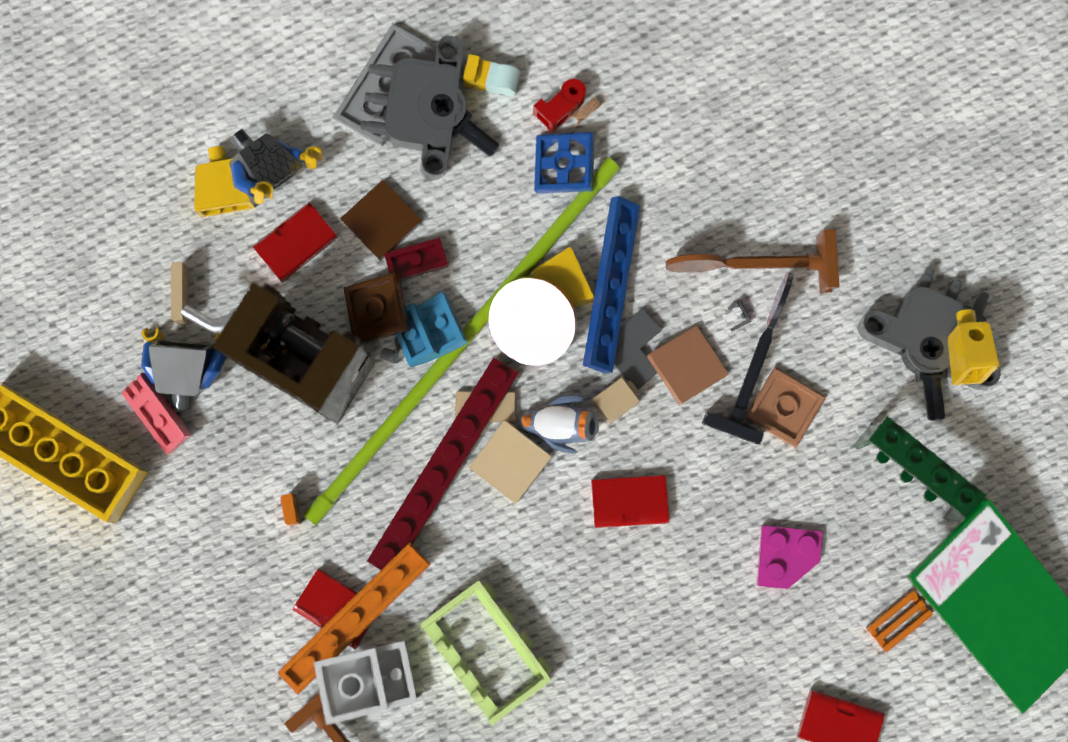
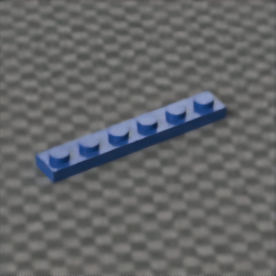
(611, 285)

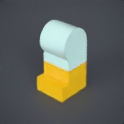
(490, 76)

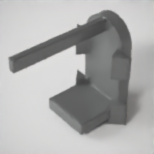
(744, 314)

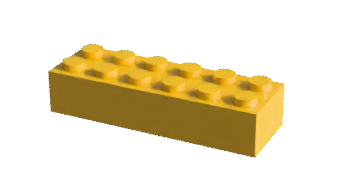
(66, 457)

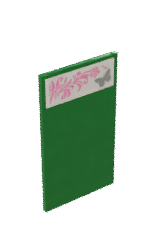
(999, 604)

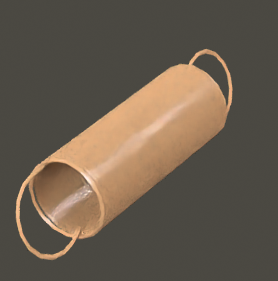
(587, 109)

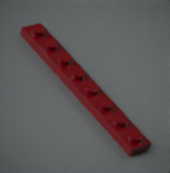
(444, 462)

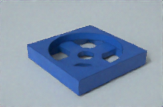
(544, 142)

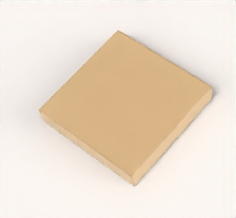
(510, 461)

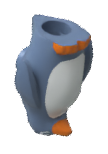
(561, 423)

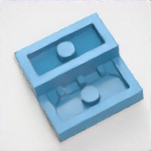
(432, 331)

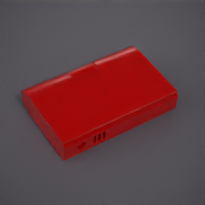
(295, 242)
(630, 501)
(324, 599)
(838, 720)

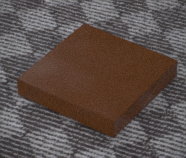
(381, 220)
(376, 308)

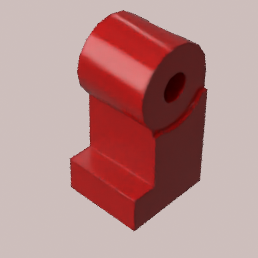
(562, 105)

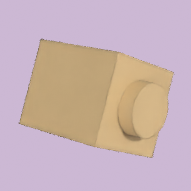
(616, 400)

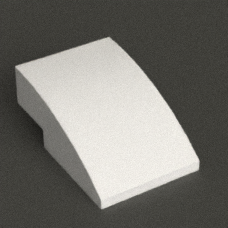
(365, 682)

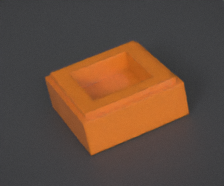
(290, 509)

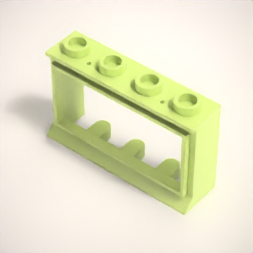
(520, 643)

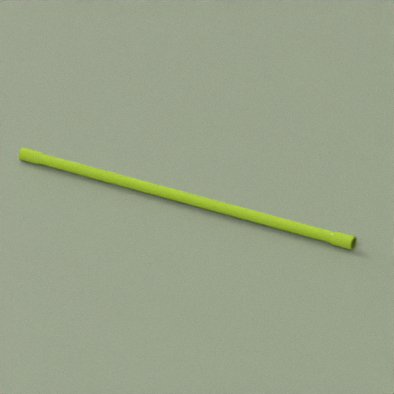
(326, 500)

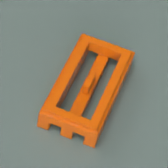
(919, 605)

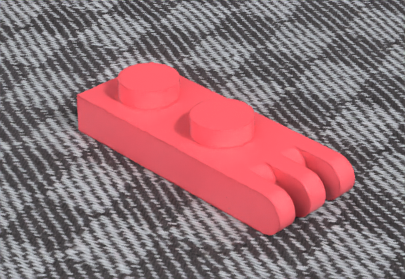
(156, 414)

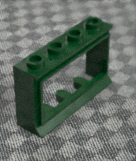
(924, 466)

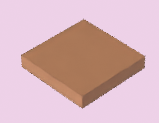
(687, 365)
(785, 407)

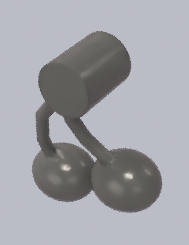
(391, 355)

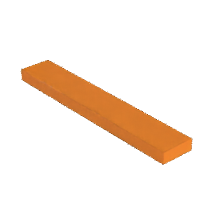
(355, 617)

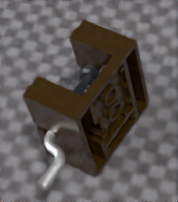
(290, 351)

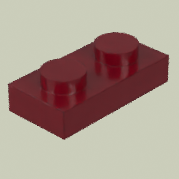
(417, 259)

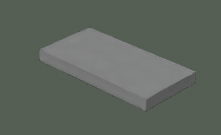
(393, 47)

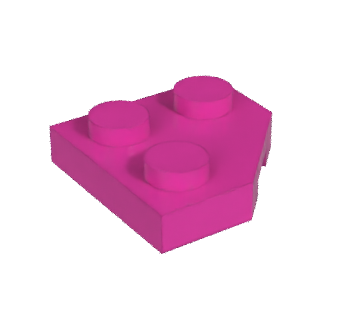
(786, 555)

